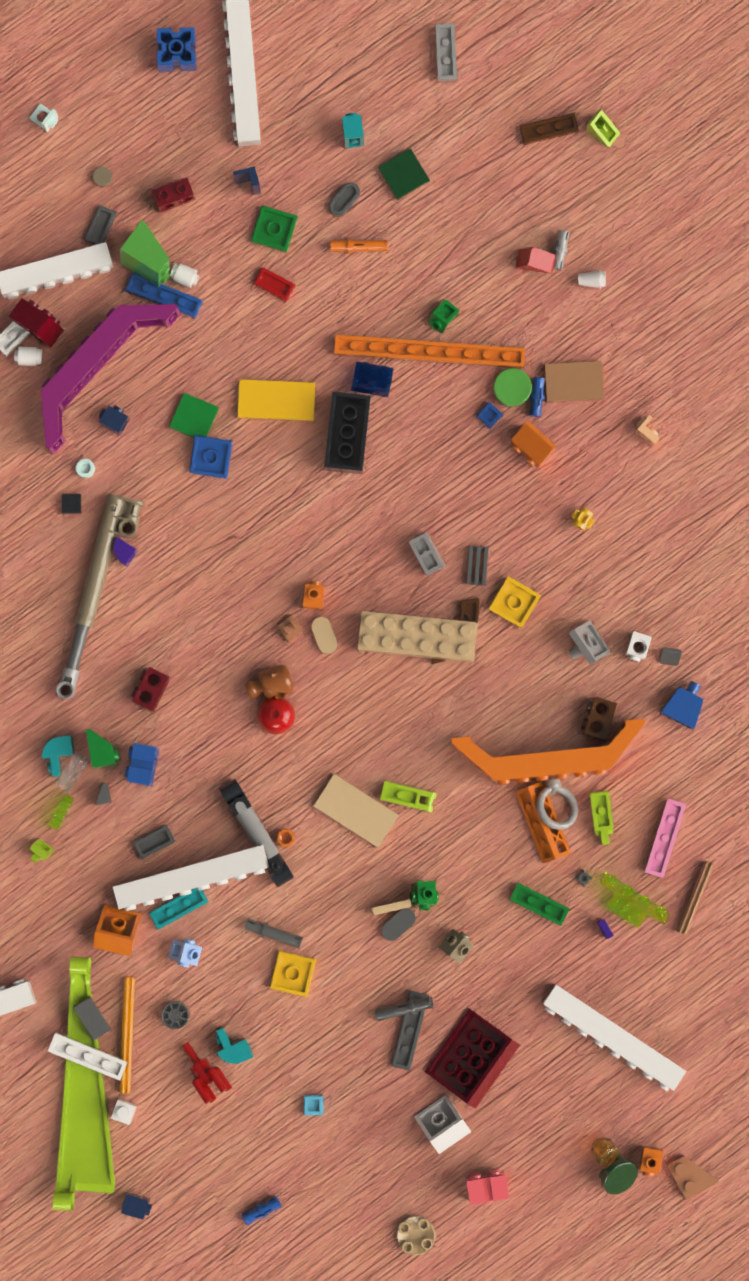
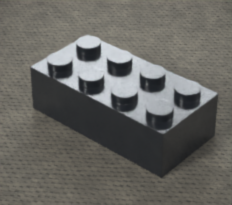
(347, 432)

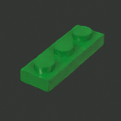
(539, 904)

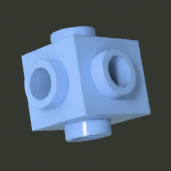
(189, 952)

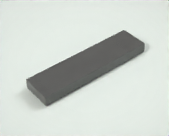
(408, 1036)

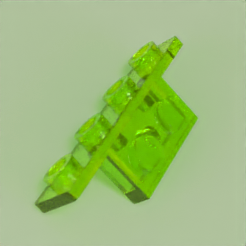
(630, 904)

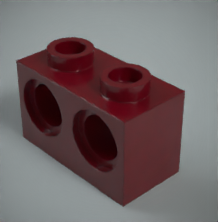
(173, 195)
(156, 691)

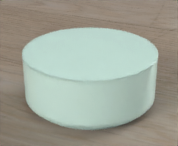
(85, 468)

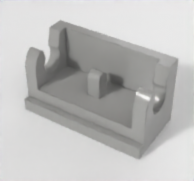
(427, 554)

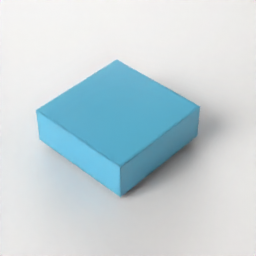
(313, 1104)

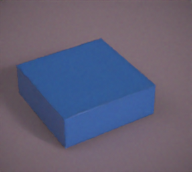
(489, 415)

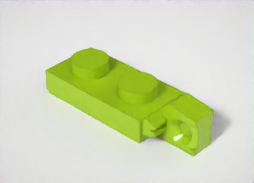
(602, 815)

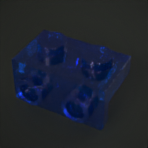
(372, 379)

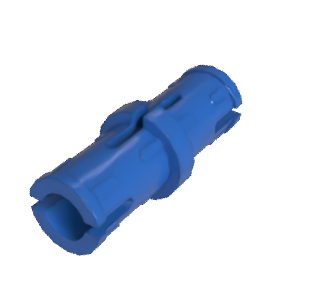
(537, 397)
(261, 1210)

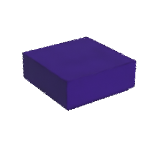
(605, 929)

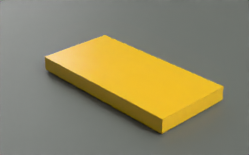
(276, 400)

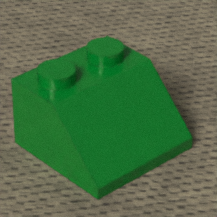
(102, 752)

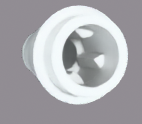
(593, 279)

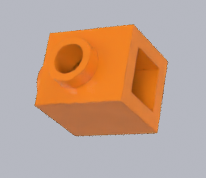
(313, 596)
(650, 1161)

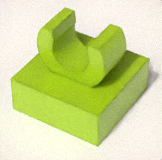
(41, 850)

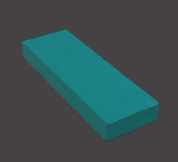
(178, 908)

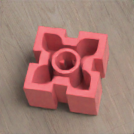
(486, 1187)

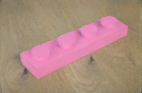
(665, 838)

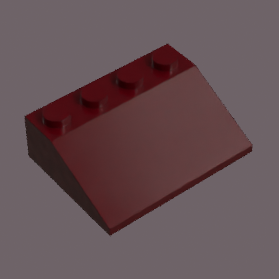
(472, 1058)

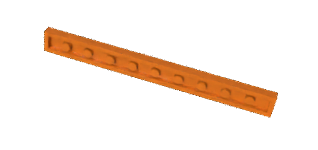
(429, 351)

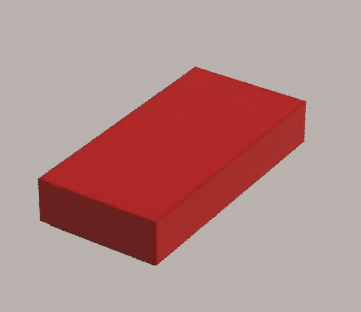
(274, 284)

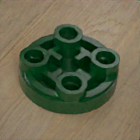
(618, 1176)

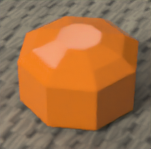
(285, 838)

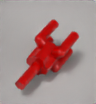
(205, 1075)

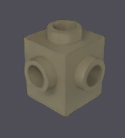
(456, 945)

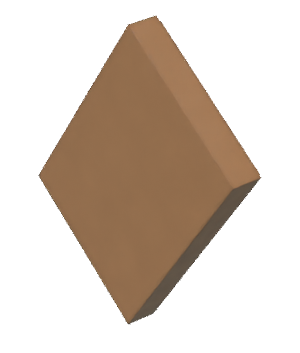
(574, 381)

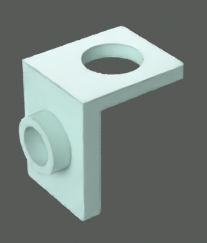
(49, 122)

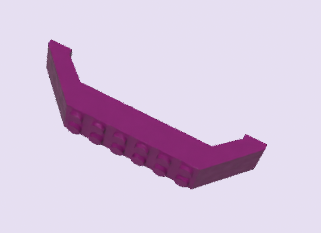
(90, 359)

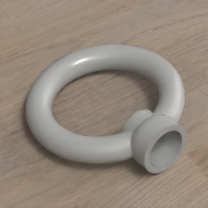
(553, 787)

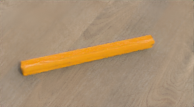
(127, 1031)

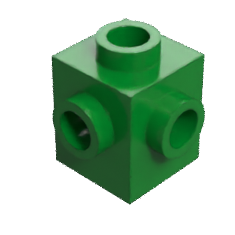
(424, 895)

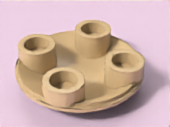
(415, 1235)

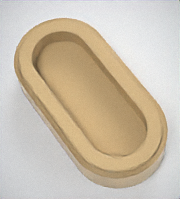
(324, 635)

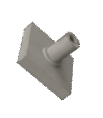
(588, 643)

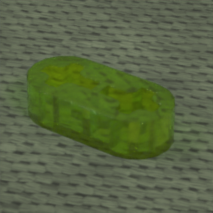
(61, 812)

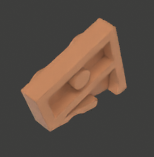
(690, 1177)

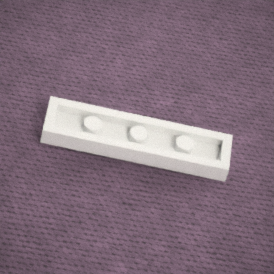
(87, 1056)

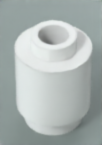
(184, 275)
(28, 356)

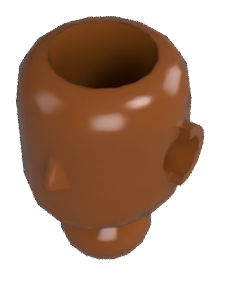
(272, 682)

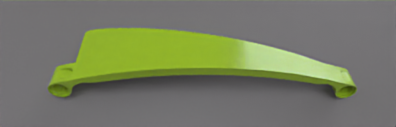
(85, 1139)

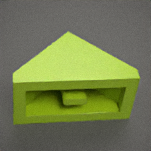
(602, 128)

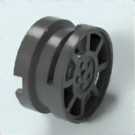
(175, 1015)

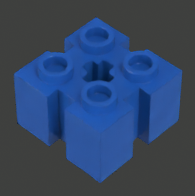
(168, 41)
(142, 764)

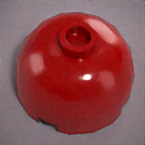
(276, 715)

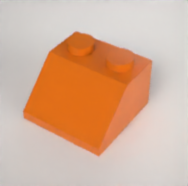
(532, 445)
(117, 930)

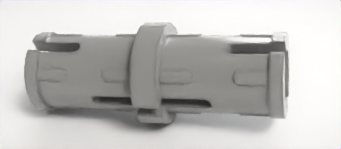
(560, 249)

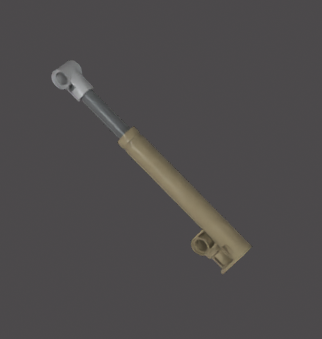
(115, 516)

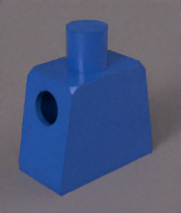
(684, 706)

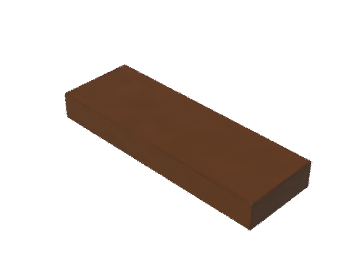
(549, 128)

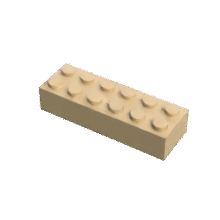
(417, 636)

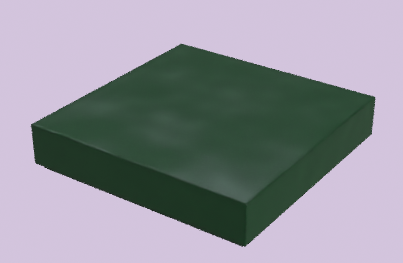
(403, 174)

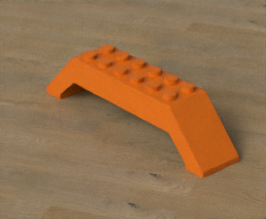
(549, 763)

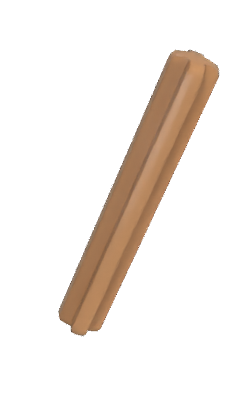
(695, 898)

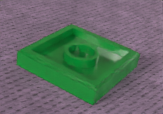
(274, 229)
(194, 416)

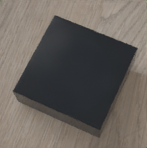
(71, 504)

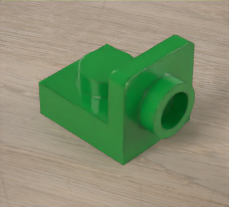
(443, 316)

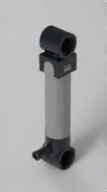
(255, 831)

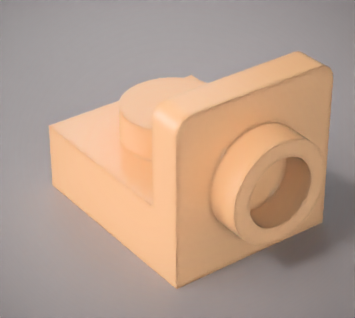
(647, 434)

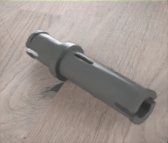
(273, 933)
(412, 1006)

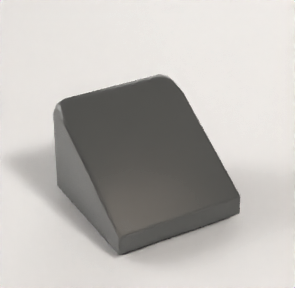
(670, 656)
(104, 795)

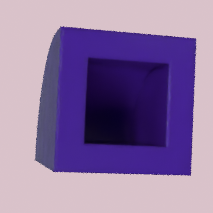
(124, 551)

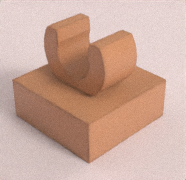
(290, 628)

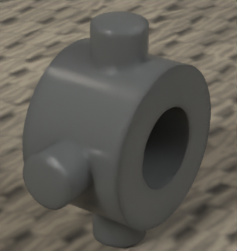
(583, 878)

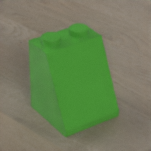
(145, 256)

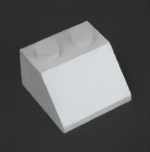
(442, 1124)

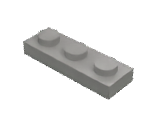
(446, 52)

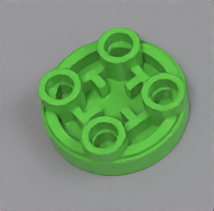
(512, 387)

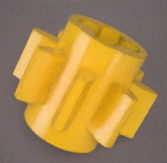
(582, 518)

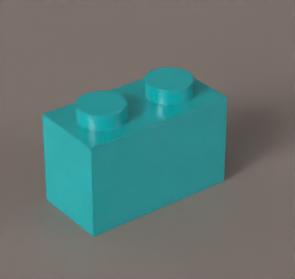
(353, 130)

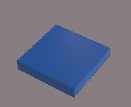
(211, 456)

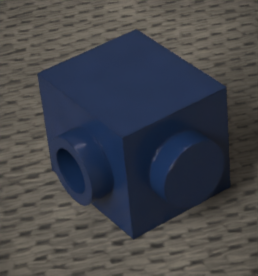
(114, 419)

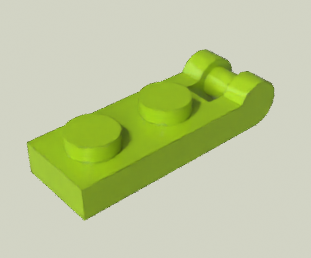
(407, 796)

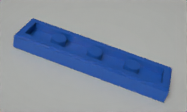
(164, 295)

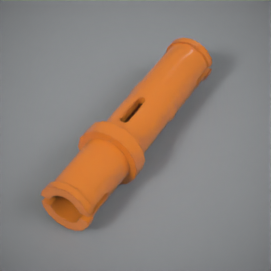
(357, 245)

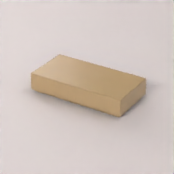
(391, 907)

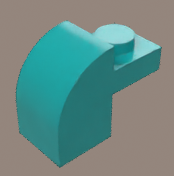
(55, 749)
(233, 1053)

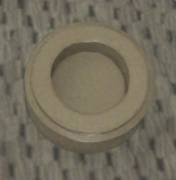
(102, 176)

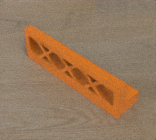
(543, 838)

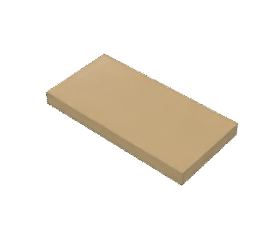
(356, 810)

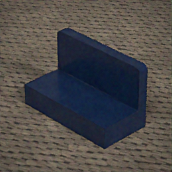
(246, 175)

